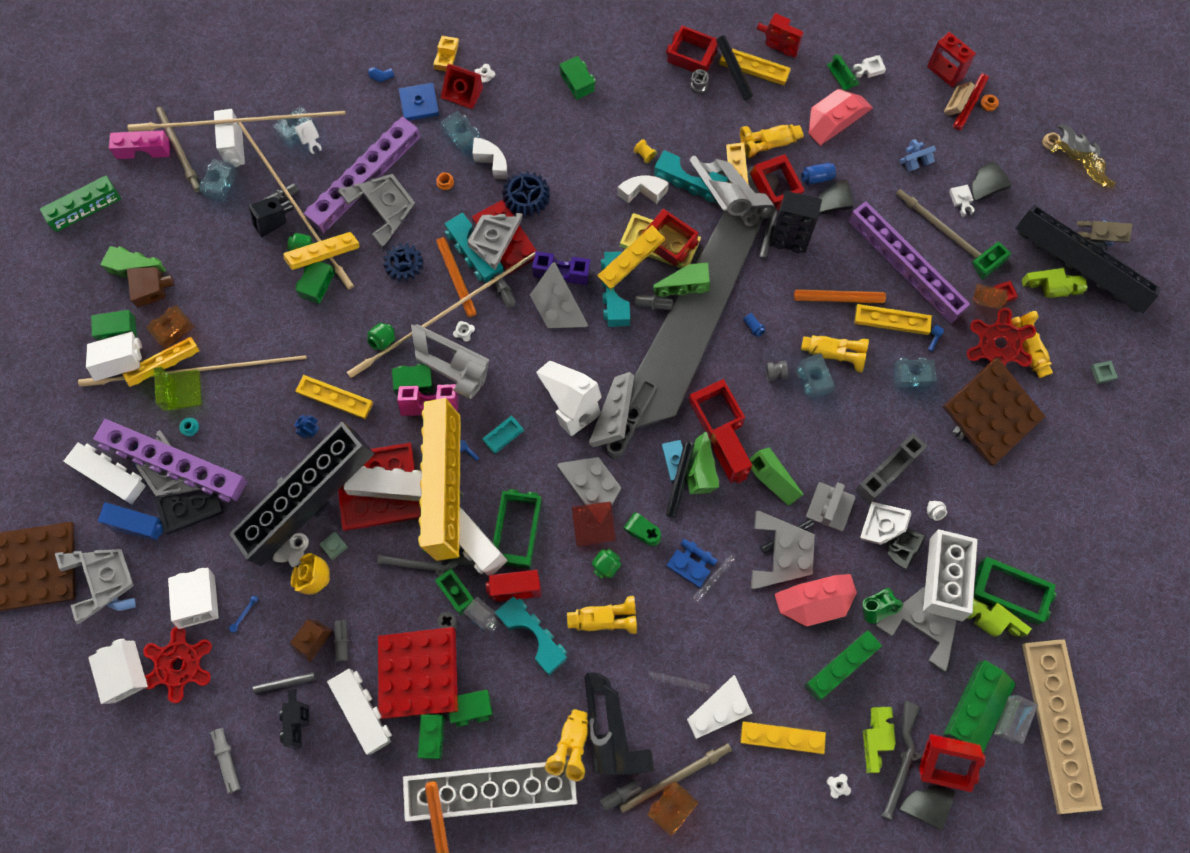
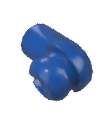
(379, 75)

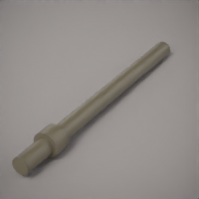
(190, 174)
(913, 203)
(710, 758)

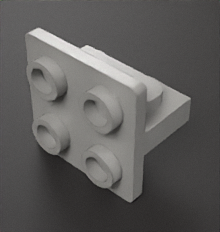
(831, 506)

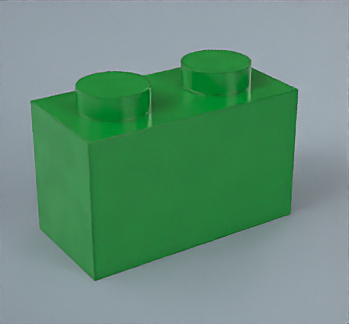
(577, 77)
(315, 281)
(113, 324)
(413, 376)
(454, 591)
(472, 707)
(431, 737)

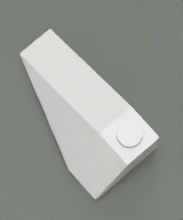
(569, 389)

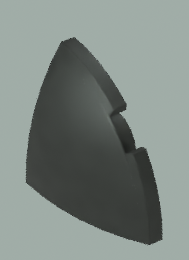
(988, 181)
(836, 197)
(905, 547)
(929, 805)

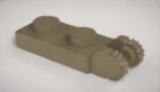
(1107, 231)

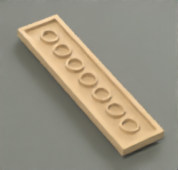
(1061, 727)

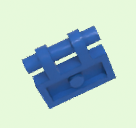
(689, 568)

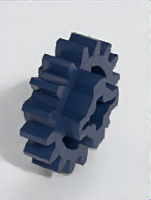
(406, 268)

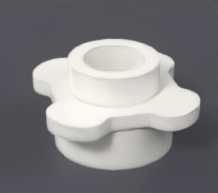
(488, 75)
(463, 326)
(835, 791)

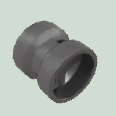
(699, 81)
(777, 370)

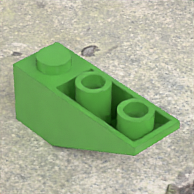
(120, 259)
(690, 279)
(702, 472)
(774, 476)

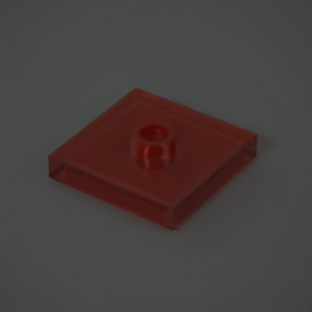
(593, 523)

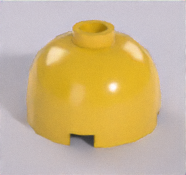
(310, 575)

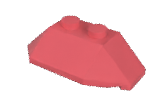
(835, 114)
(817, 600)

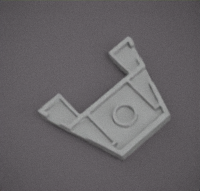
(387, 199)
(791, 555)
(105, 574)
(933, 626)

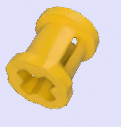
(645, 151)

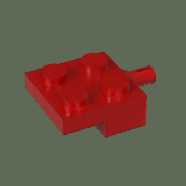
(782, 35)

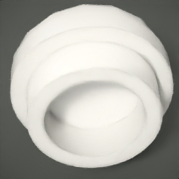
(936, 510)

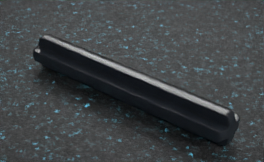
(734, 67)
(680, 479)

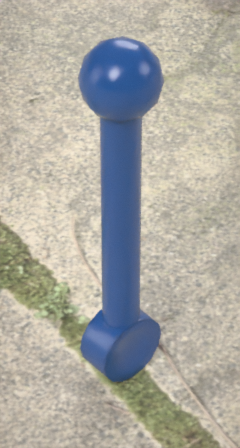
(234, 627)

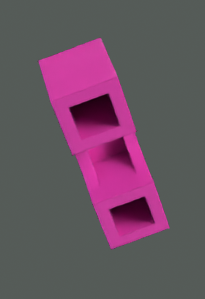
(152, 142)
(412, 401)

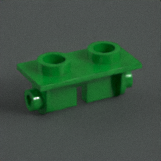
(842, 73)

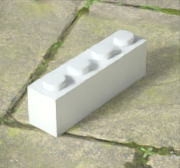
(105, 473)
(385, 484)
(478, 547)
(359, 711)

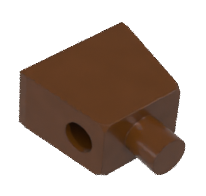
(147, 285)
(310, 639)

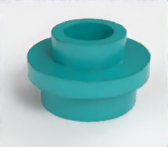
(192, 430)

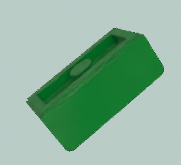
(991, 260)

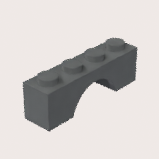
(891, 468)

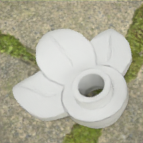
(290, 551)

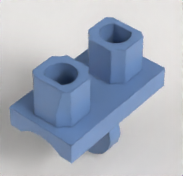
(911, 160)

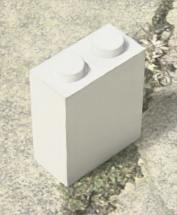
(229, 138)
(113, 356)
(193, 598)
(117, 671)

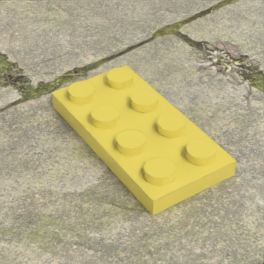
(673, 241)

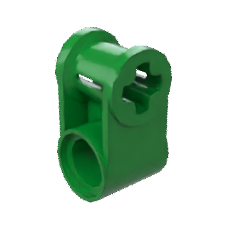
(640, 528)
(880, 606)

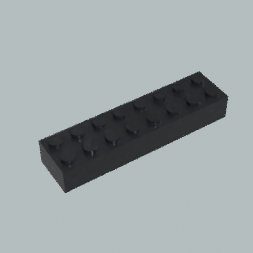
(1088, 259)
(301, 494)

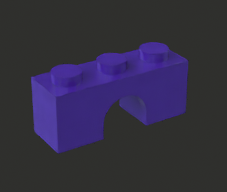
(575, 271)

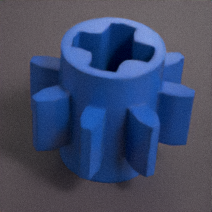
(306, 426)

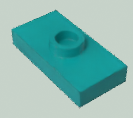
(503, 434)

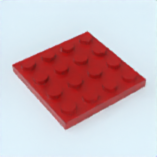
(373, 511)
(417, 673)

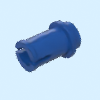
(754, 325)

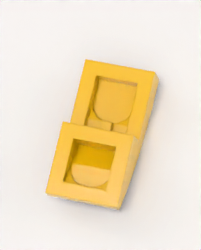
(446, 52)

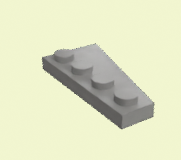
(614, 414)

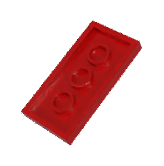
(519, 246)

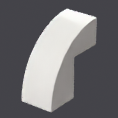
(489, 153)
(650, 186)

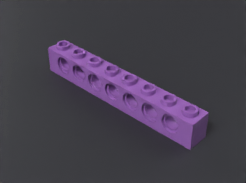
(384, 160)
(908, 262)
(110, 432)

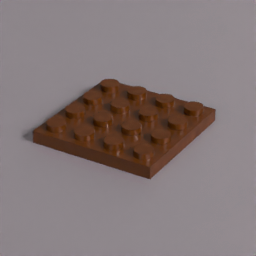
(993, 411)
(30, 567)

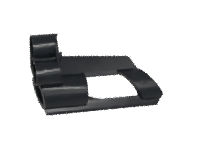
(611, 750)

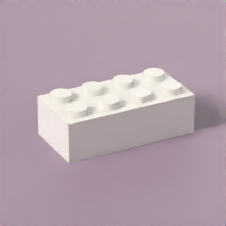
(950, 575)

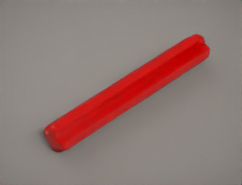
(964, 114)

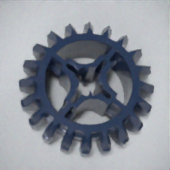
(518, 201)

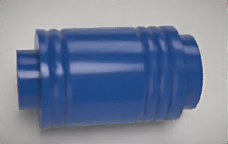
(818, 173)

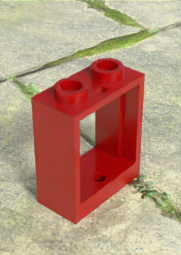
(695, 38)
(943, 67)
(781, 162)
(680, 227)
(709, 392)
(731, 454)
(517, 584)
(952, 747)

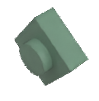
(1104, 372)
(333, 545)

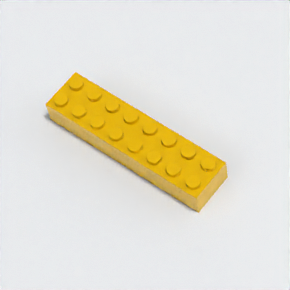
(440, 480)

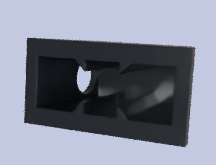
(269, 215)

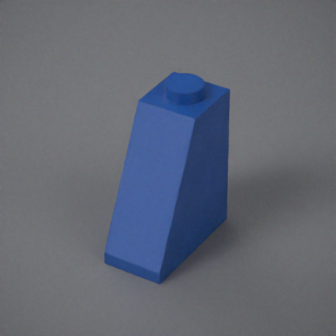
(130, 522)

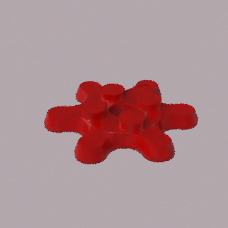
(1001, 329)
(166, 656)

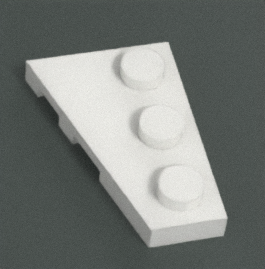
(720, 709)

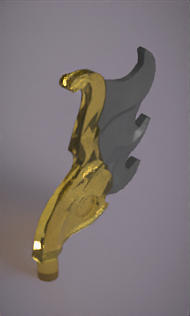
(1081, 150)

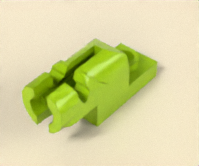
(1055, 283)
(996, 619)
(879, 738)

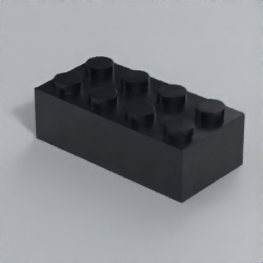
(795, 222)

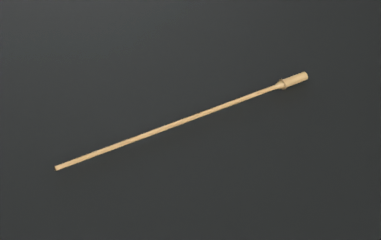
(151, 126)
(339, 270)
(368, 362)
(89, 381)

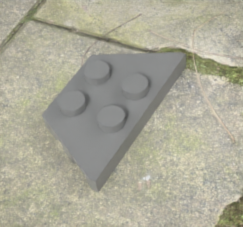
(493, 237)
(556, 301)
(591, 480)
(159, 482)

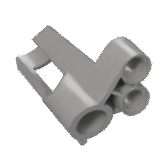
(734, 196)
(466, 368)

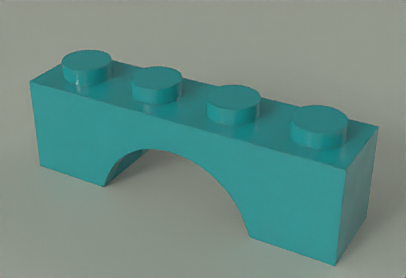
(670, 170)
(460, 230)
(617, 309)
(515, 616)

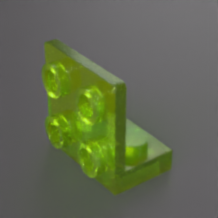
(177, 389)

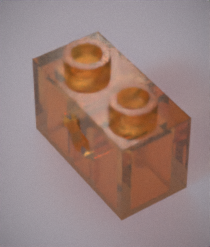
(990, 296)
(178, 326)
(672, 818)

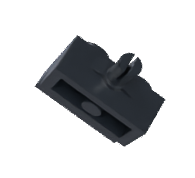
(294, 716)

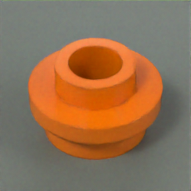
(989, 106)
(445, 177)

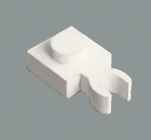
(870, 66)
(308, 134)
(962, 197)

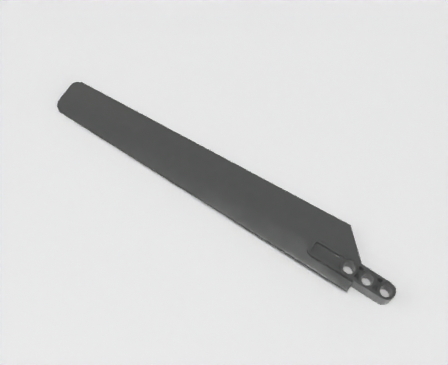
(683, 337)

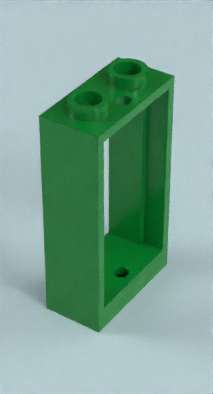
(529, 498)
(982, 577)

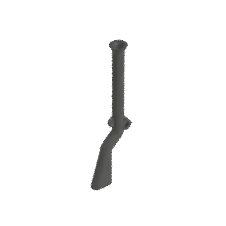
(436, 566)
(909, 715)

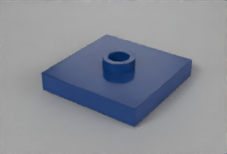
(419, 101)

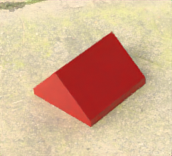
(461, 86)

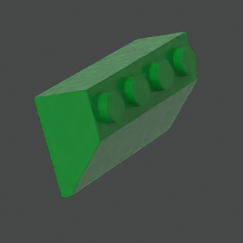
(980, 705)

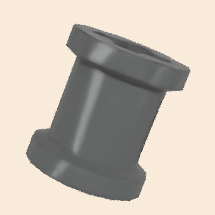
(447, 615)

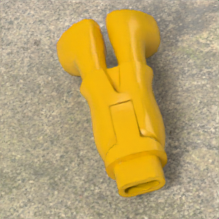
(769, 138)
(1034, 346)
(836, 349)
(603, 617)
(571, 744)

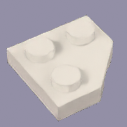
(884, 523)

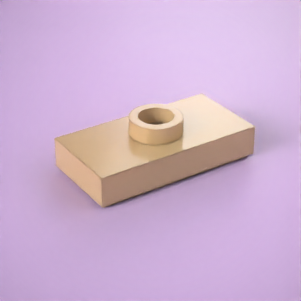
(959, 98)

